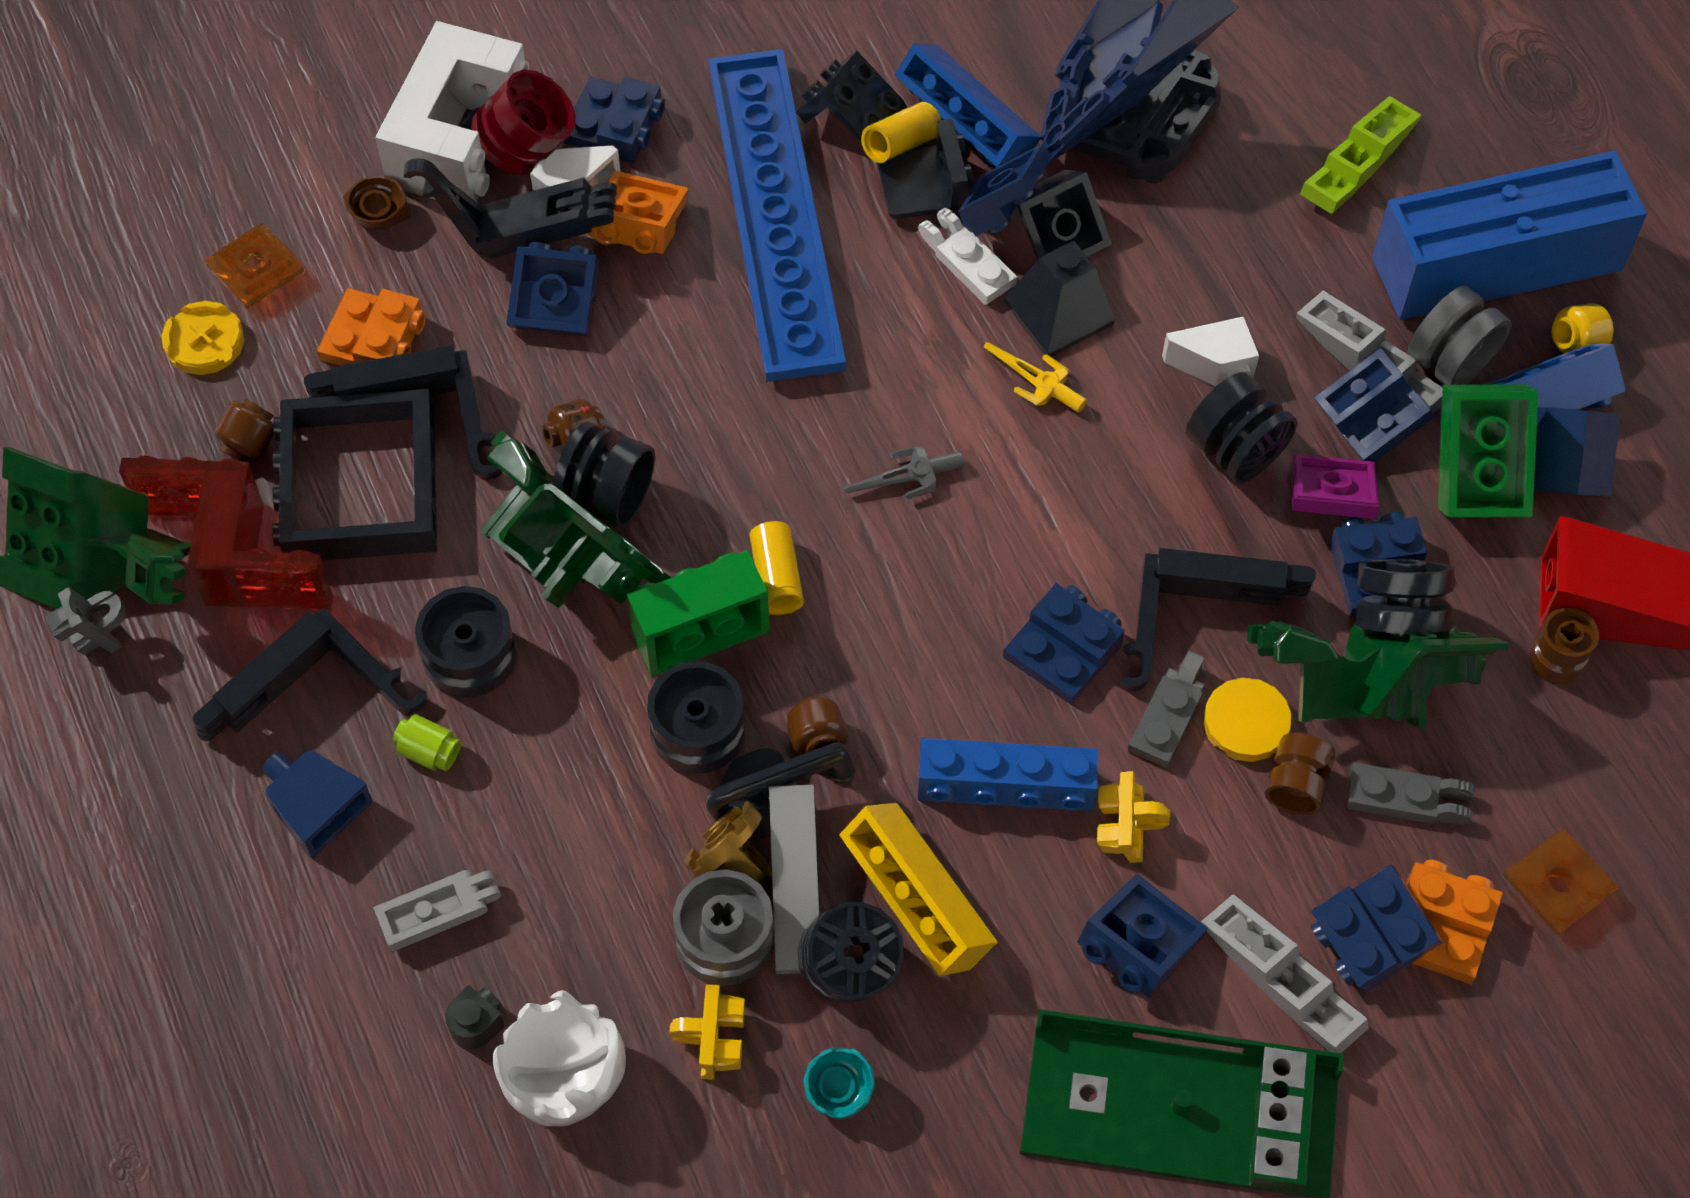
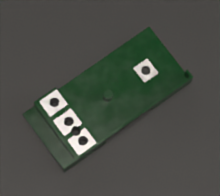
(1182, 1105)

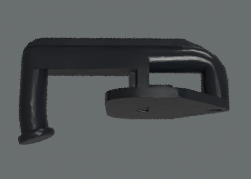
(754, 772)

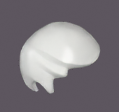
(559, 1061)

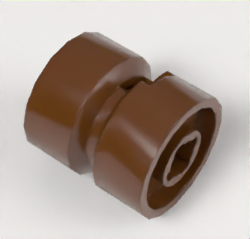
(1564, 645)
(1300, 778)

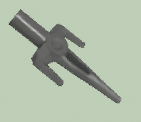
(920, 470)

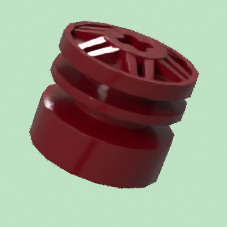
(524, 121)

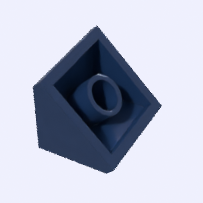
(1575, 451)

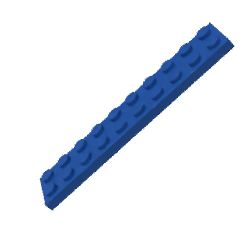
(776, 216)

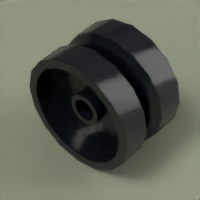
(1405, 596)
(465, 641)
(696, 717)

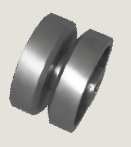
(1459, 337)
(724, 927)

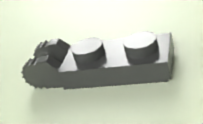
(1407, 795)

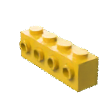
(918, 889)

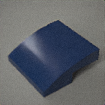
(1374, 407)

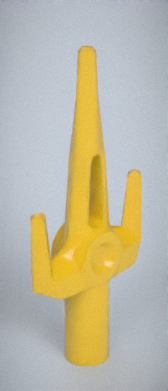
(1047, 383)

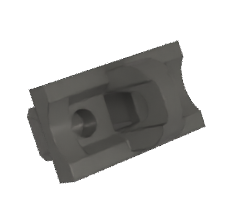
(86, 621)

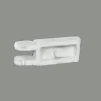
(968, 257)

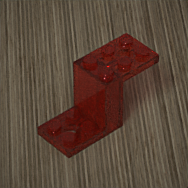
(226, 534)

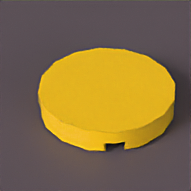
(203, 338)
(1247, 719)

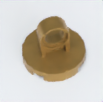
(728, 845)

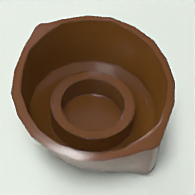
(377, 202)

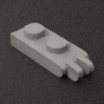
(435, 907)

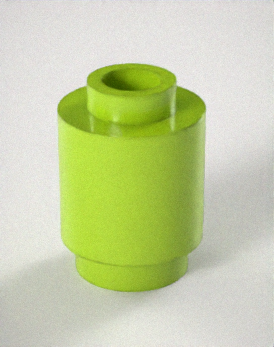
(426, 743)

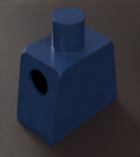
(314, 798)

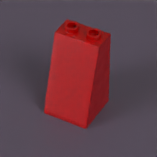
(1621, 581)

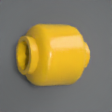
(1582, 326)

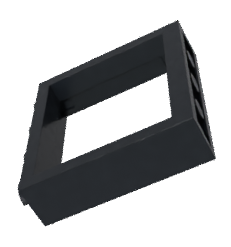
(359, 540)

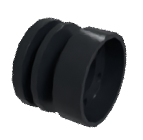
(1241, 427)
(605, 473)
(839, 977)

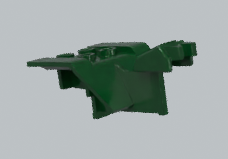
(557, 535)
(82, 536)
(1379, 671)

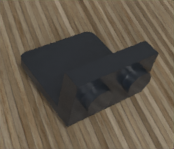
(852, 93)
(927, 176)

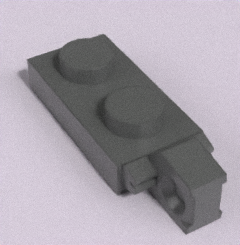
(1169, 713)

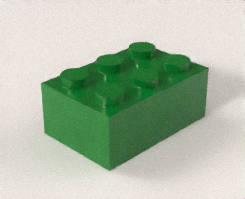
(1487, 450)
(699, 612)

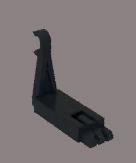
(526, 218)
(432, 369)
(1207, 577)
(286, 662)

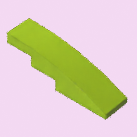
(1360, 155)

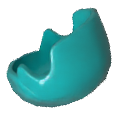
(839, 1082)

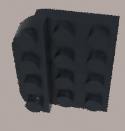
(1163, 124)

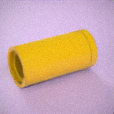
(900, 132)
(777, 566)

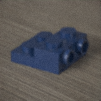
(617, 116)
(1001, 189)
(553, 289)
(1383, 540)
(1065, 642)
(1374, 929)
(1140, 936)

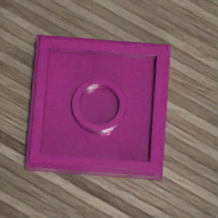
(1334, 486)

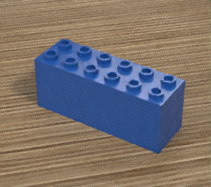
(1509, 233)

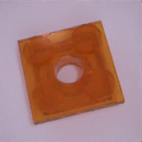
(255, 282)
(1566, 859)

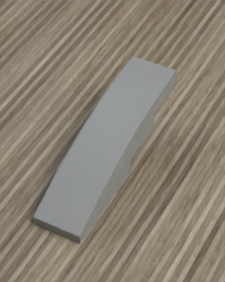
(1355, 337)
(792, 869)
(1283, 975)

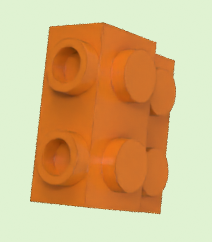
(643, 213)
(371, 327)
(1460, 913)

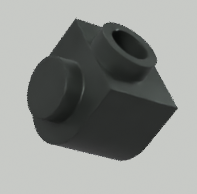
(474, 1018)

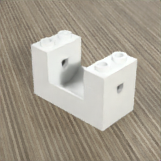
(451, 74)

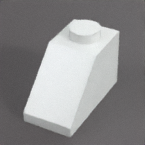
(569, 164)
(1212, 350)

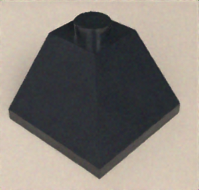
(1064, 212)
(1060, 300)

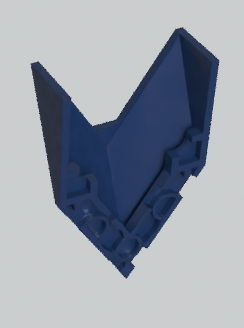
(1120, 59)

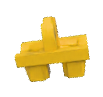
(1134, 817)
(714, 1052)

